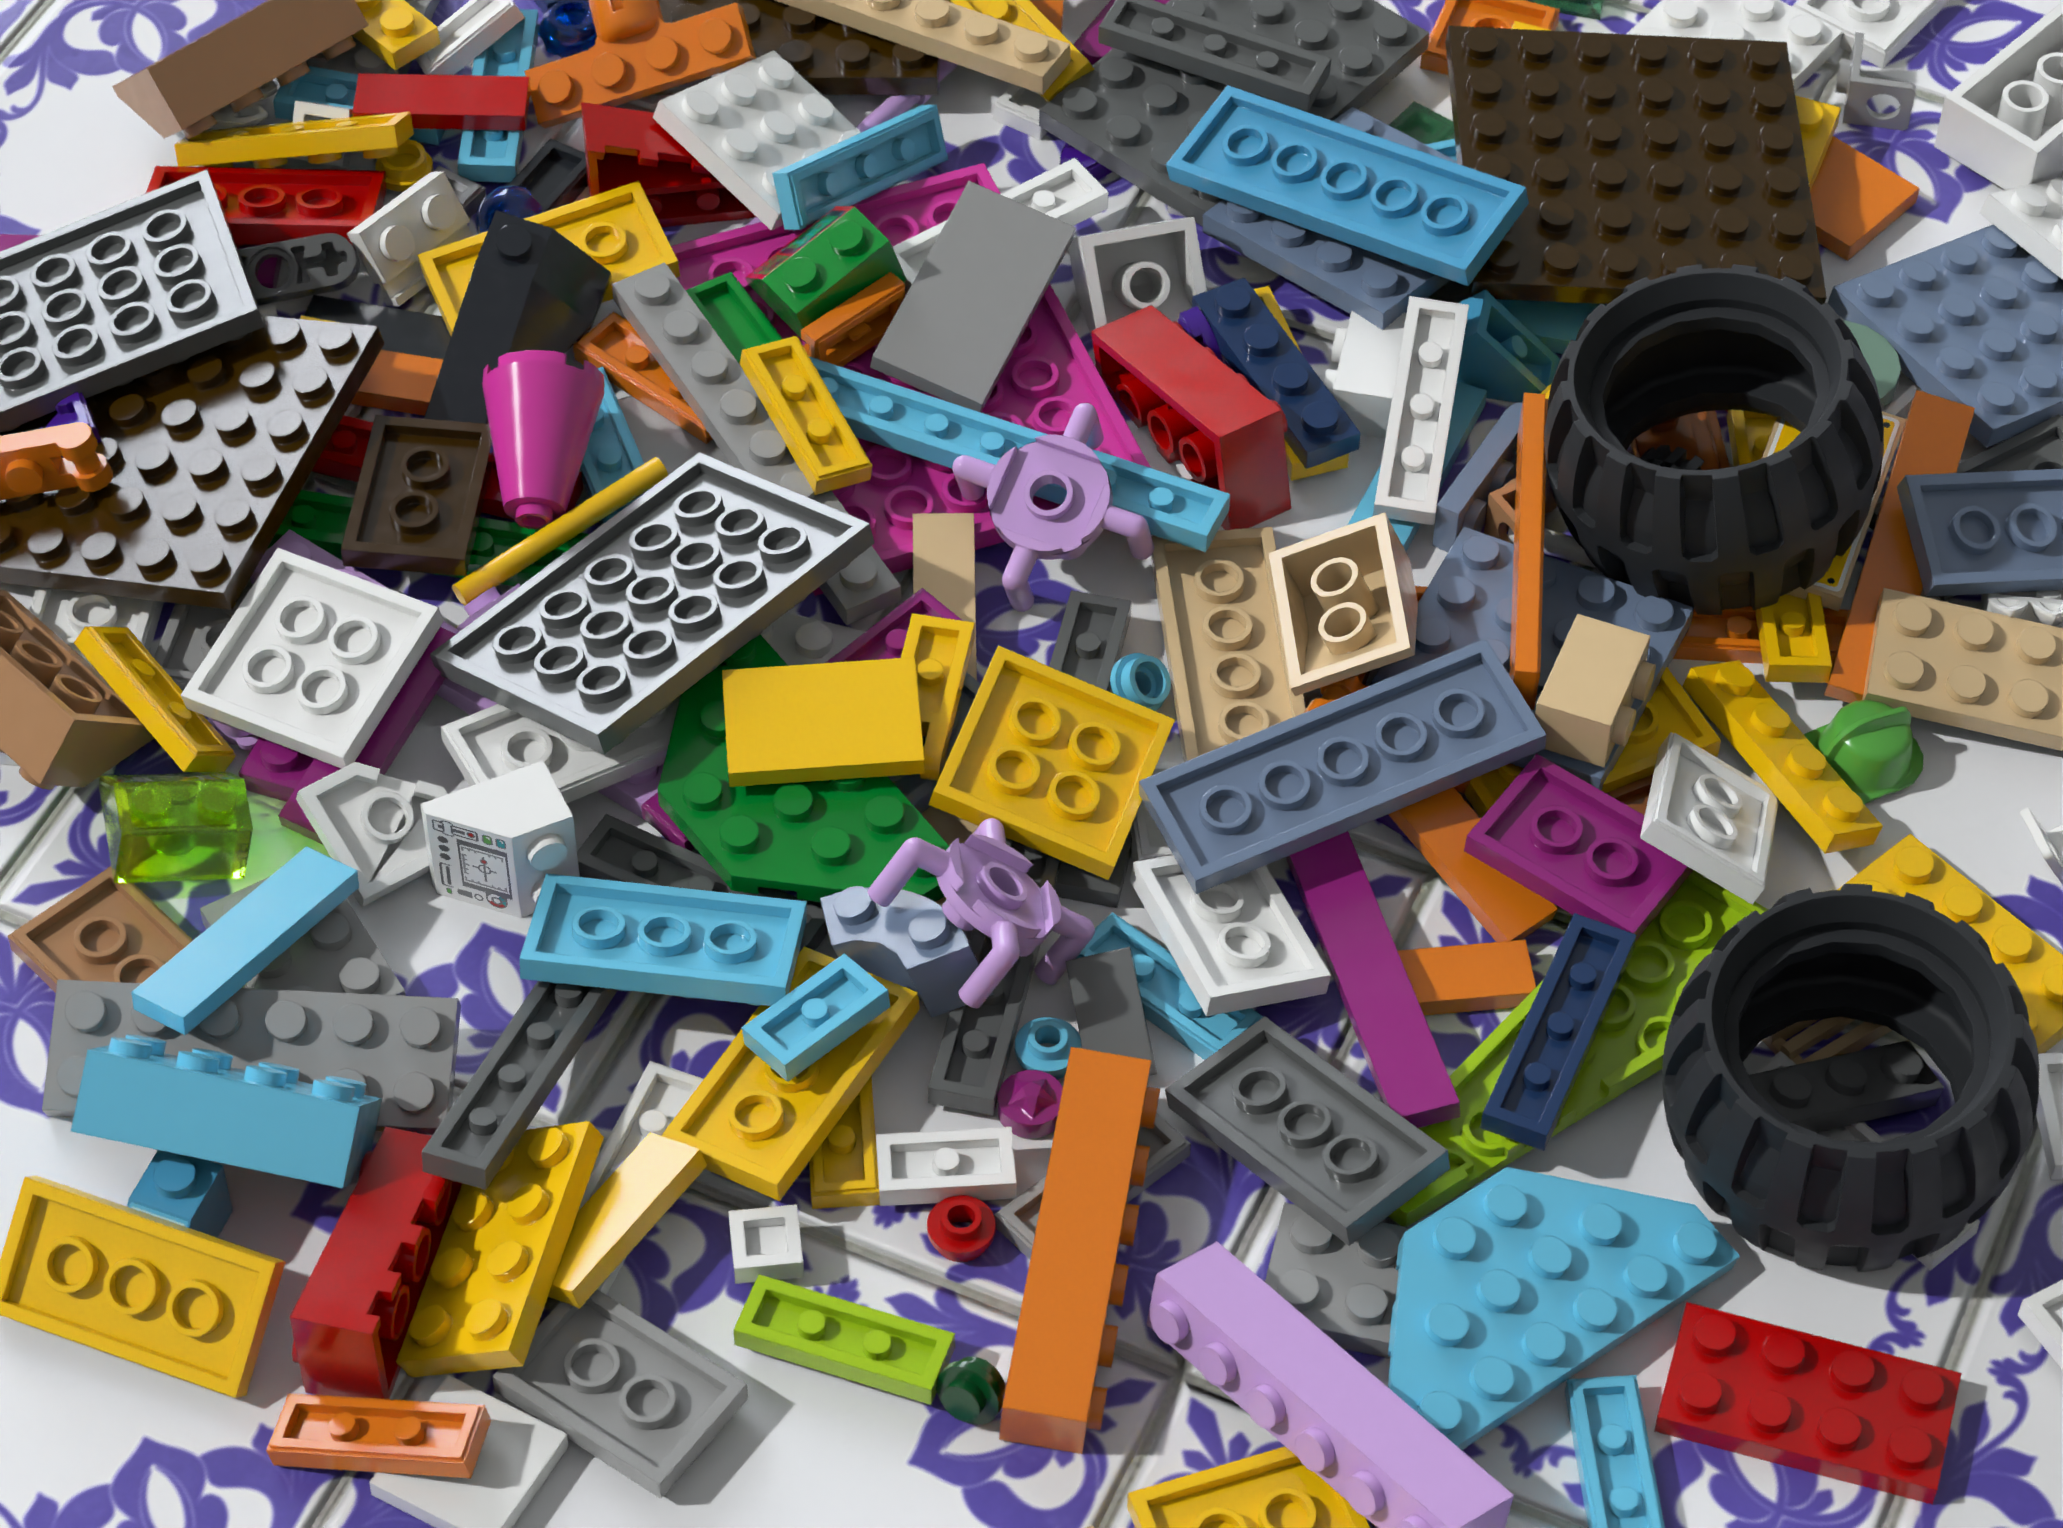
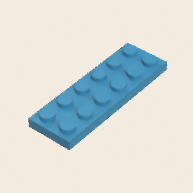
(1348, 184)

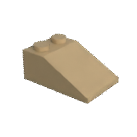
(1344, 603)

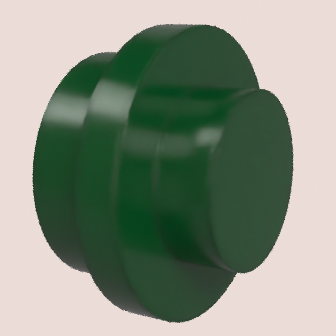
(971, 1390)

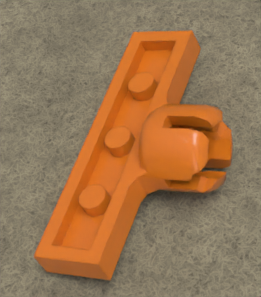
(638, 57)

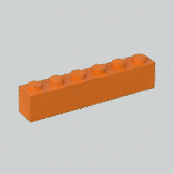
(1076, 1250)

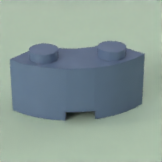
(903, 943)

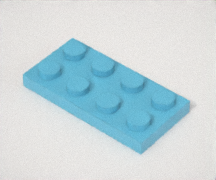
(663, 940)

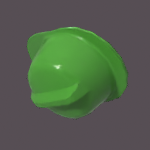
(1871, 748)

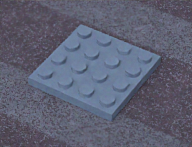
(1323, 265)
(1971, 327)
(1474, 602)

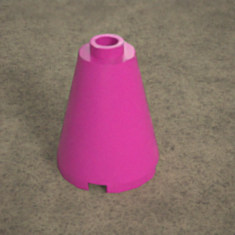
(540, 430)

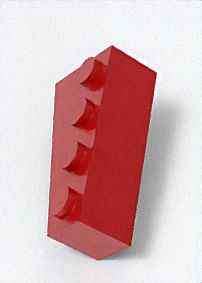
(1198, 412)
(372, 1272)

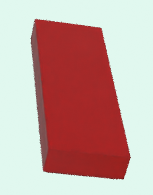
(447, 100)

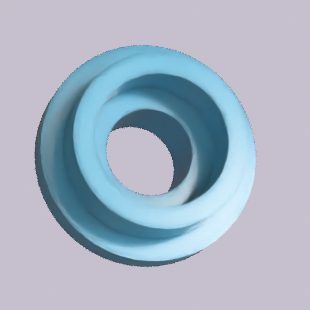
(1148, 673)
(1046, 1059)

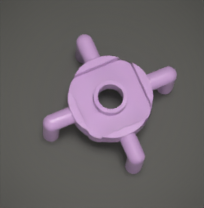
(1054, 532)
(991, 892)

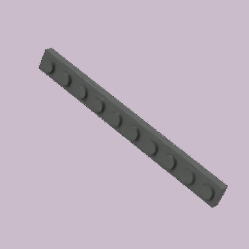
(981, 1039)

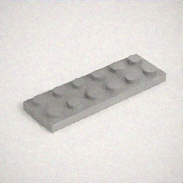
(388, 1041)

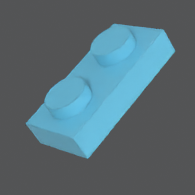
(816, 1017)

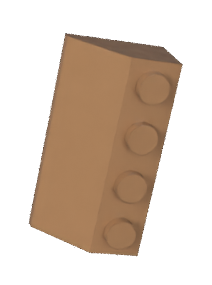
(237, 60)
(56, 707)

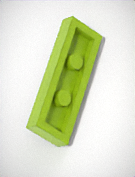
(844, 1339)

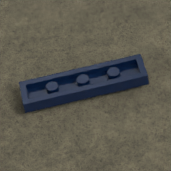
(1277, 369)
(1558, 1032)

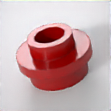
(961, 1243)

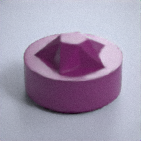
(1029, 1103)

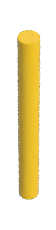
(560, 531)

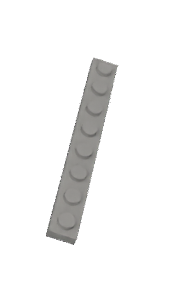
(736, 418)

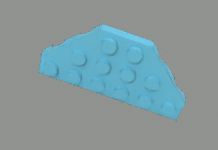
(1531, 1288)

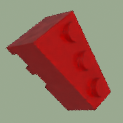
(633, 147)

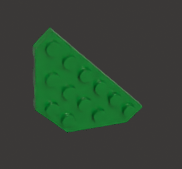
(783, 834)

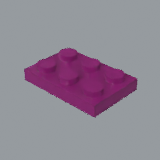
(1576, 848)

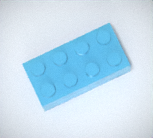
(226, 1113)

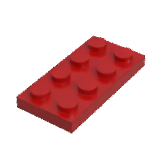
(287, 203)
(1809, 1403)

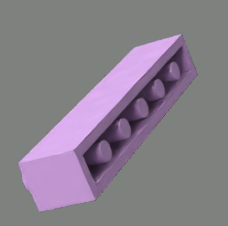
(1319, 1399)

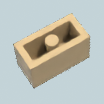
(1593, 688)

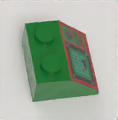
(824, 267)

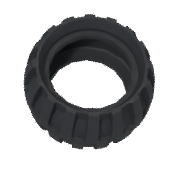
(1700, 347)
(1878, 964)

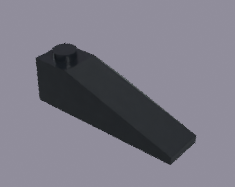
(522, 295)

